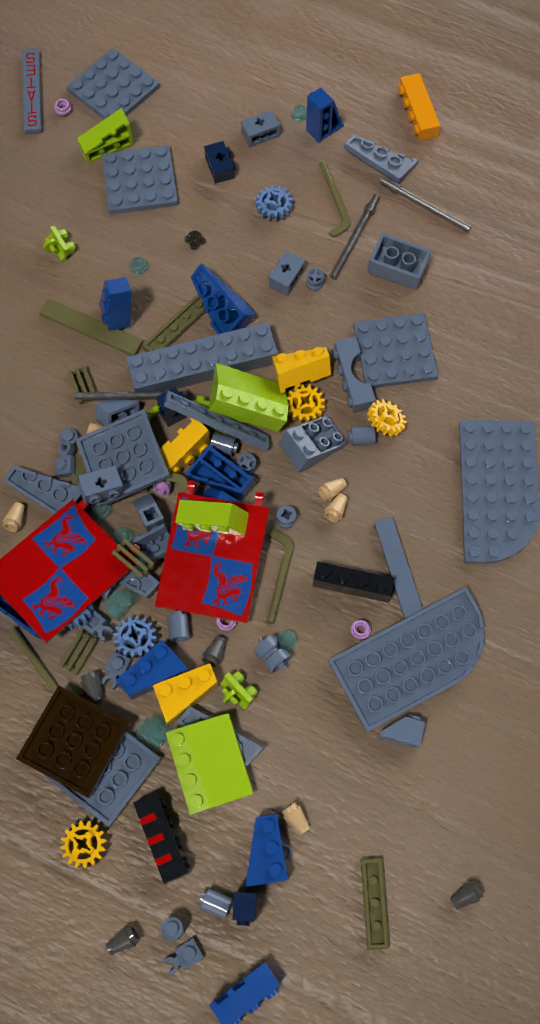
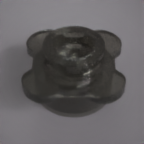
(194, 235)

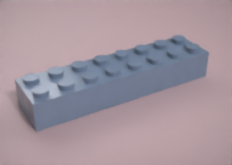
(195, 360)

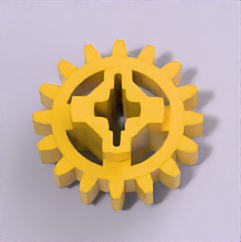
(308, 409)
(386, 418)
(77, 852)

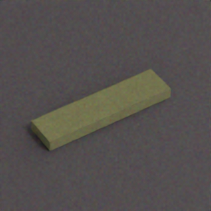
(374, 904)

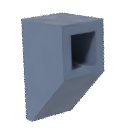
(148, 511)

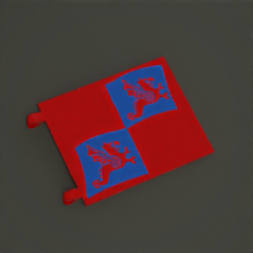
(60, 570)
(213, 570)

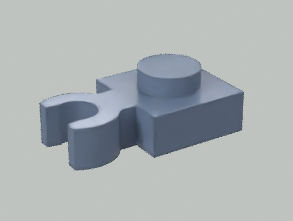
(66, 462)
(97, 625)
(116, 667)
(187, 955)

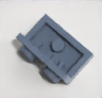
(152, 544)

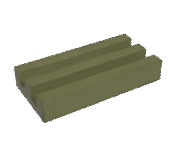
(78, 372)
(120, 547)
(93, 641)

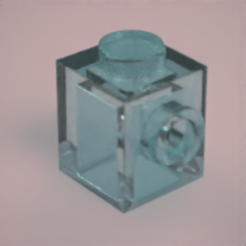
(118, 603)
(152, 732)

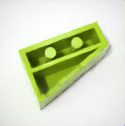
(106, 137)
(212, 516)

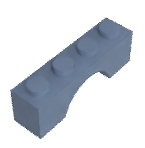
(359, 394)

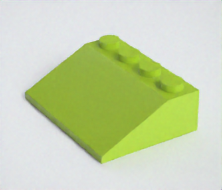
(248, 398)
(209, 763)

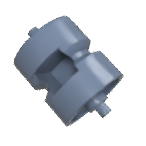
(269, 650)

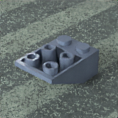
(312, 442)

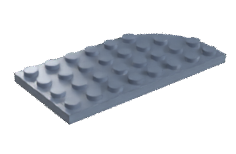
(497, 488)
(411, 659)

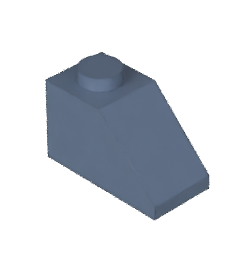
(114, 410)
(404, 732)

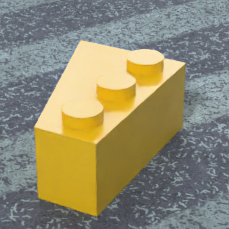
(301, 366)
(185, 446)
(183, 691)

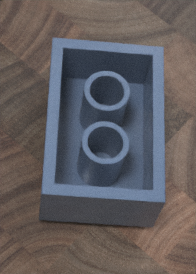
(399, 261)

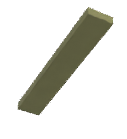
(177, 325)
(90, 327)

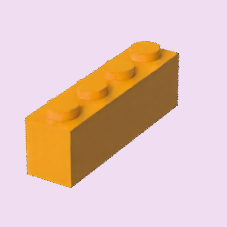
(419, 107)

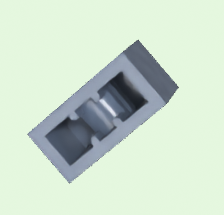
(260, 128)
(286, 273)
(90, 484)

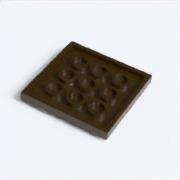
(73, 741)

